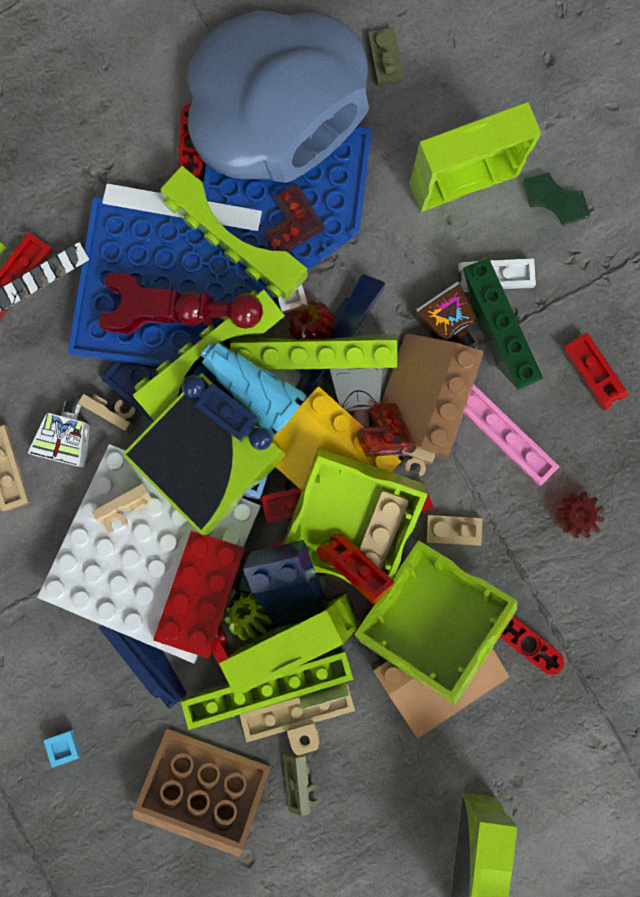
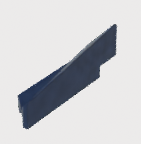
(347, 320)
(148, 665)

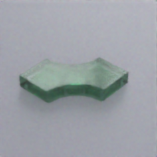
(546, 193)

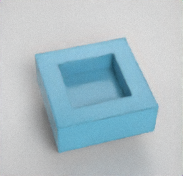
(62, 748)

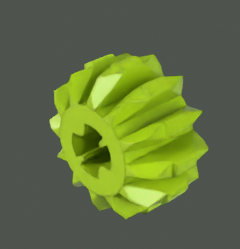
(247, 617)

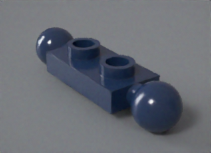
(227, 412)

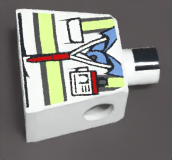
(63, 437)

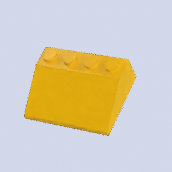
(323, 425)

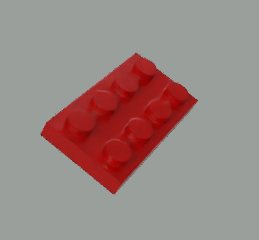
(199, 594)

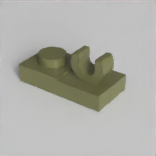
(385, 56)
(297, 785)

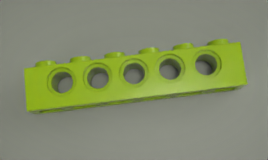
(221, 703)

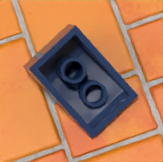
(285, 583)

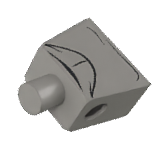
(357, 390)

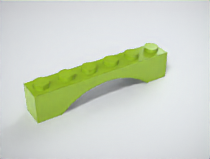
(275, 268)
(335, 353)
(163, 389)

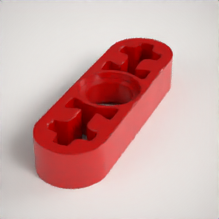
(184, 160)
(548, 650)

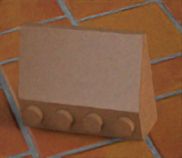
(433, 389)
(425, 708)
(202, 792)

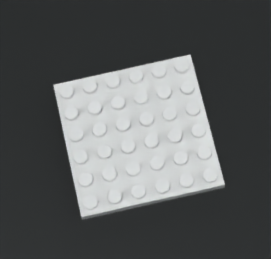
(129, 573)

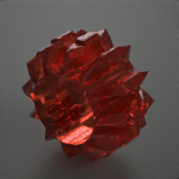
(312, 321)
(573, 506)

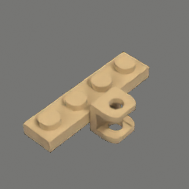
(290, 718)

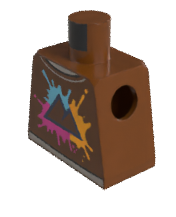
(448, 316)

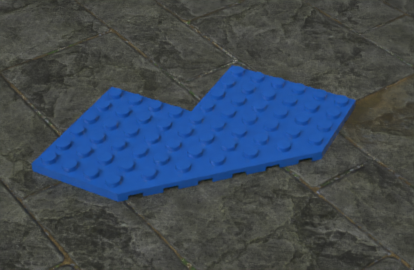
(172, 256)

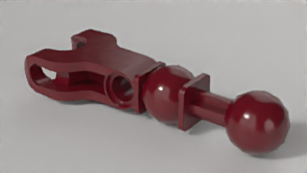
(191, 307)

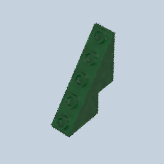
(500, 325)

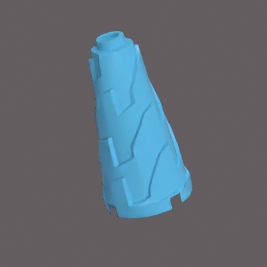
(253, 387)

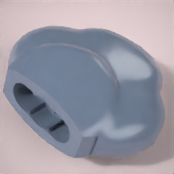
(275, 93)

